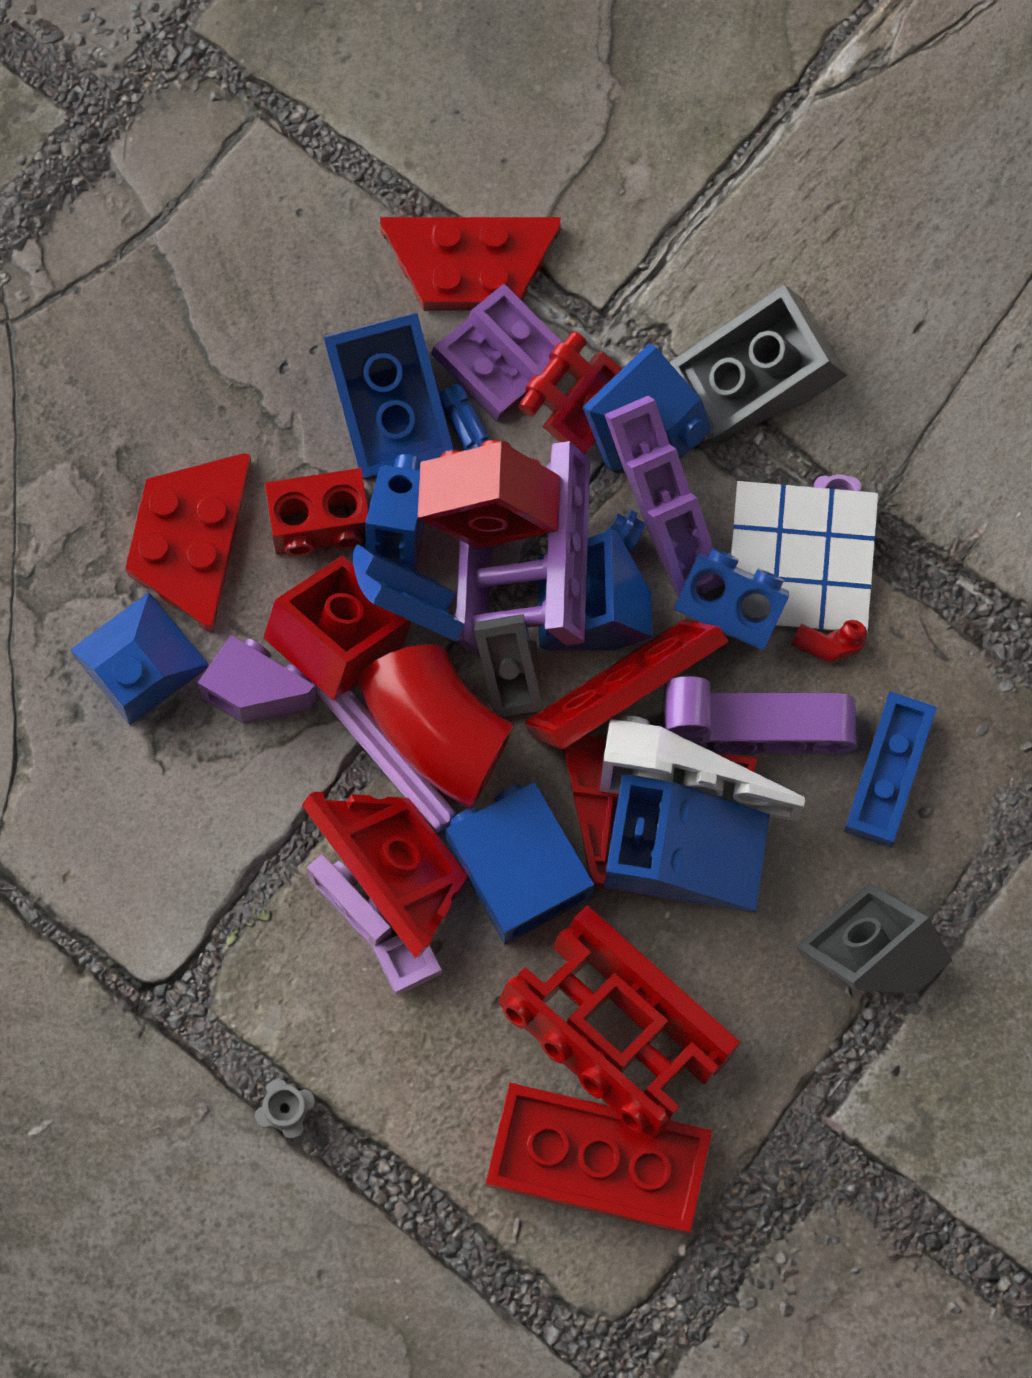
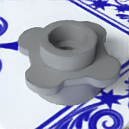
(277, 1095)

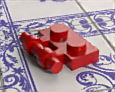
(568, 417)

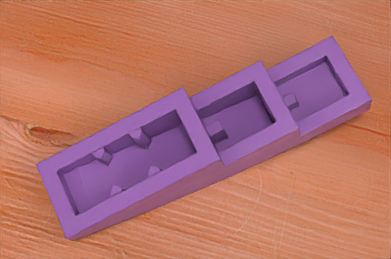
(661, 491)

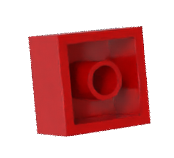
(488, 495)
(333, 628)

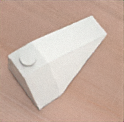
(659, 754)

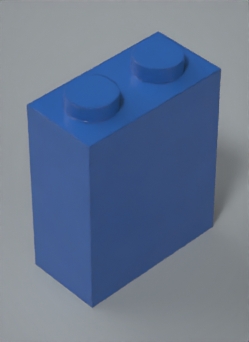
(518, 861)

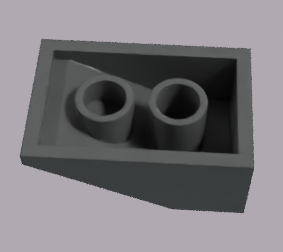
(760, 364)

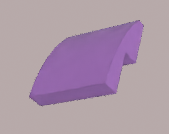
(497, 351)

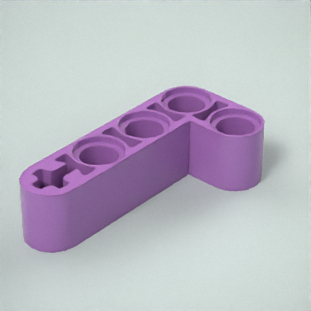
(759, 720)

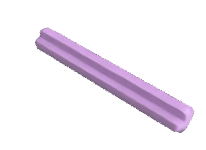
(368, 734)

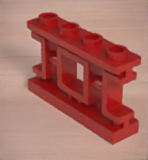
(642, 995)

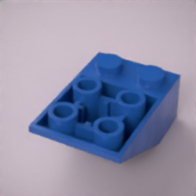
(686, 845)

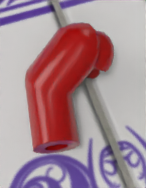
(833, 646)

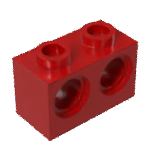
(316, 499)

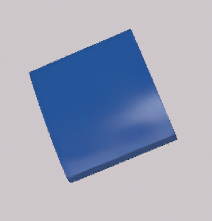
(406, 592)

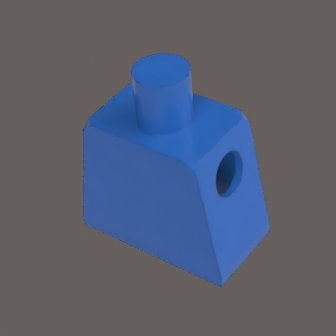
(396, 510)

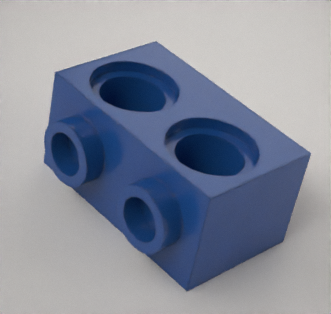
(727, 608)

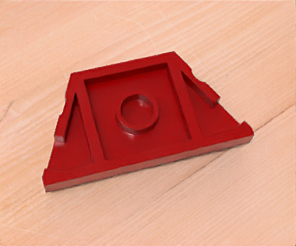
(466, 259)
(188, 535)
(393, 859)

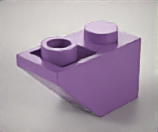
(252, 685)

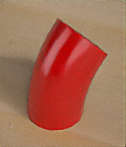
(435, 720)

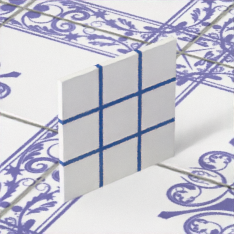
(814, 543)

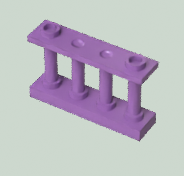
(562, 567)

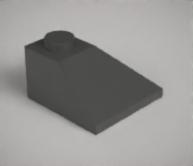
(877, 944)

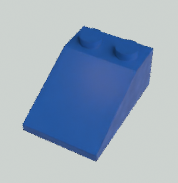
(388, 392)

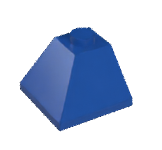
(676, 401)
(616, 599)
(139, 658)

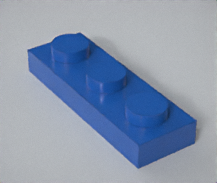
(890, 769)

